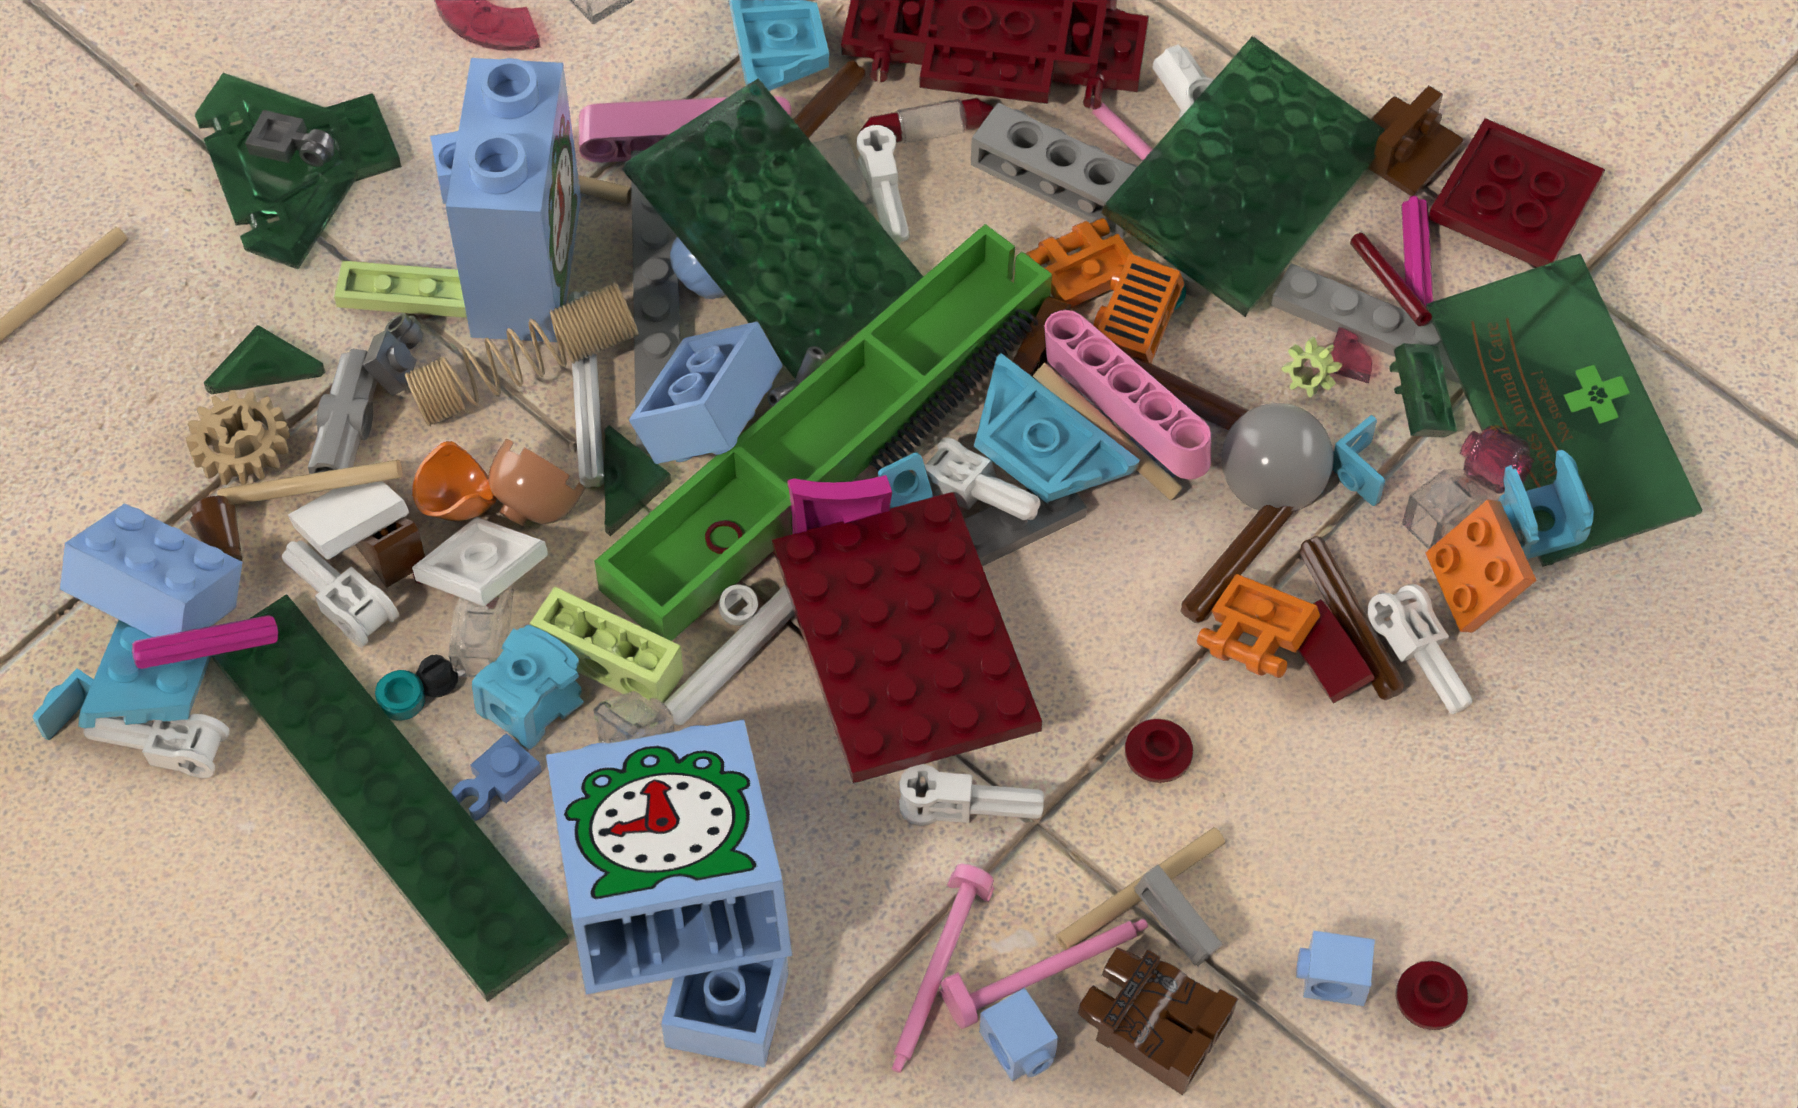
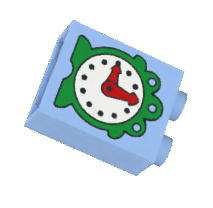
(514, 196)
(668, 856)

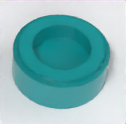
(400, 695)

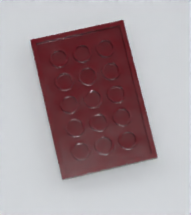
(905, 637)

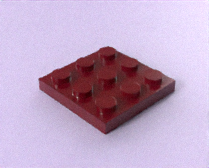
(1516, 194)

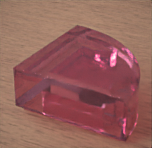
(1352, 355)

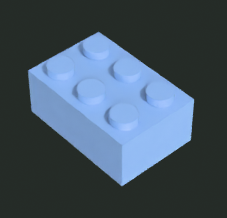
(706, 393)
(149, 574)

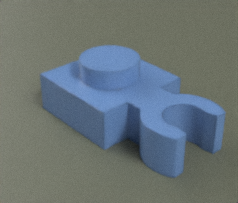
(500, 772)

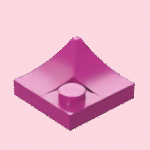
(828, 502)

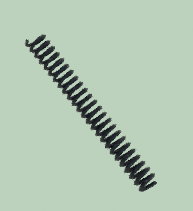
(1012, 337)

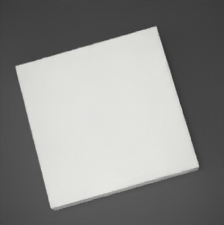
(347, 516)
(480, 561)

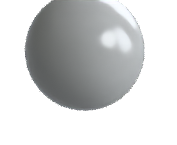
(1277, 457)

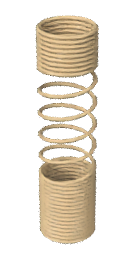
(581, 326)

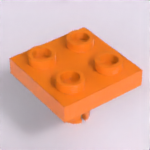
(1480, 566)

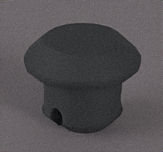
(437, 676)

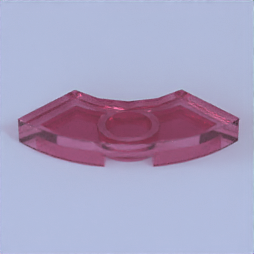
(489, 24)

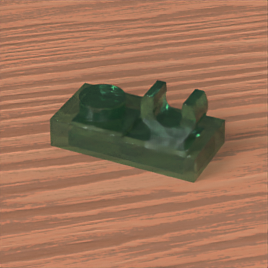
(1423, 390)

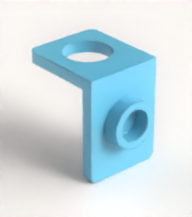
(1352, 469)
(904, 485)
(62, 703)

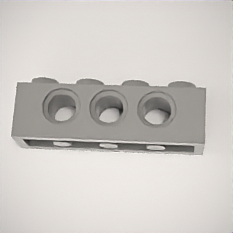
(1048, 163)

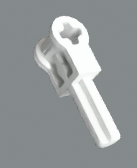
(880, 172)
(974, 478)
(343, 598)
(1418, 634)
(171, 745)
(954, 798)

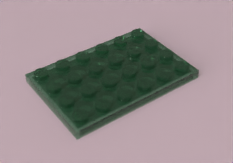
(1246, 176)
(773, 224)

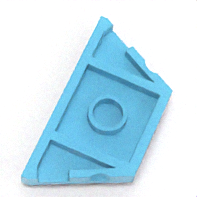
(779, 40)
(1044, 438)
(136, 693)

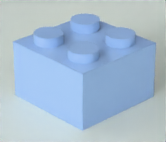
(726, 1011)

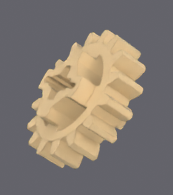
(238, 437)

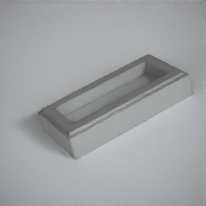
(1177, 916)

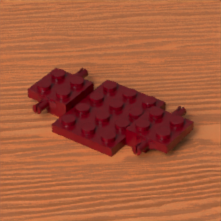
(1002, 44)

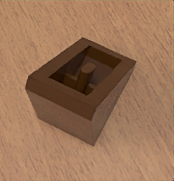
(393, 551)

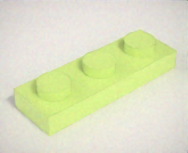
(399, 289)

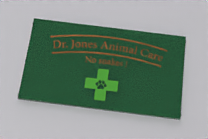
(1555, 372)

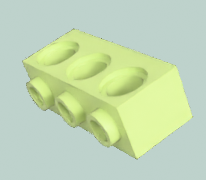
(612, 647)

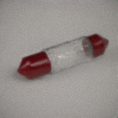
(933, 119)

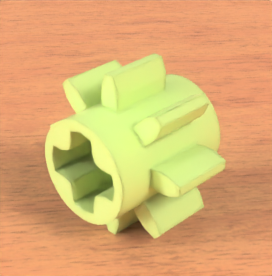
(1320, 358)

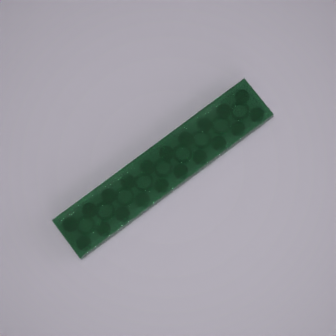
(394, 804)

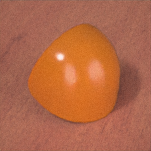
(451, 485)

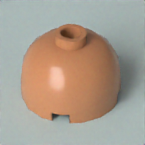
(530, 487)

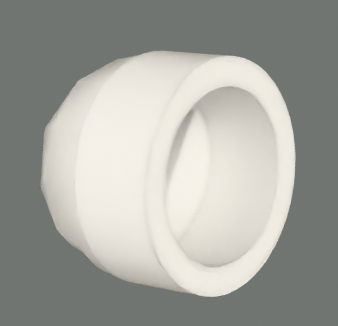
(731, 598)

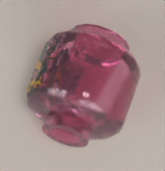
(1489, 455)

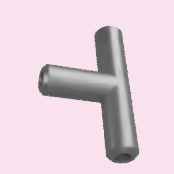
(811, 361)

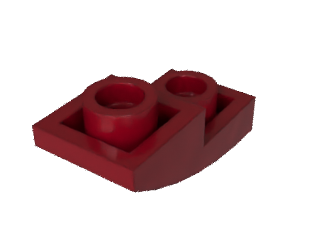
(1333, 657)

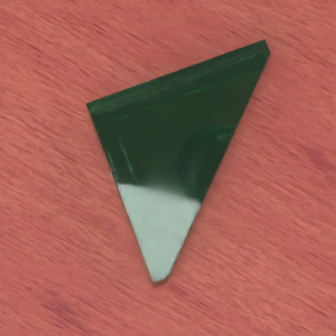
(262, 361)
(629, 480)

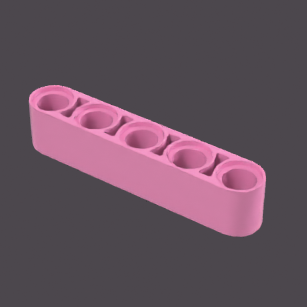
(615, 129)
(1128, 394)

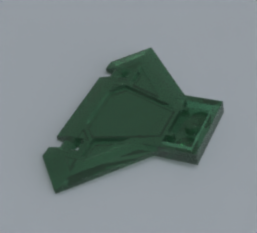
(293, 191)

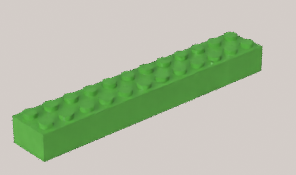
(819, 434)

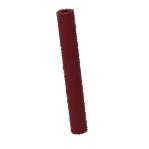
(1391, 279)

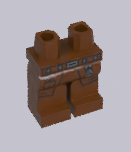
(1158, 1017)

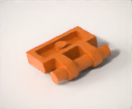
(1087, 271)
(1261, 612)

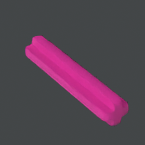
(1417, 248)
(204, 642)

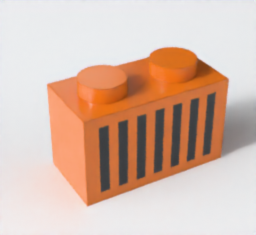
(1139, 306)

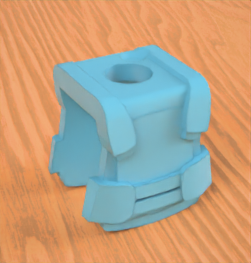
(1563, 500)
(528, 685)

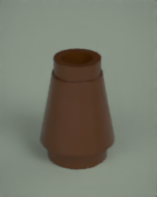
(217, 524)

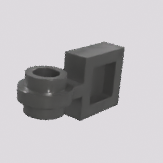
(280, 135)
(390, 355)

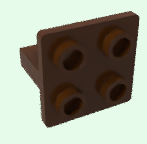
(1413, 141)

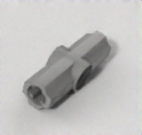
(344, 415)

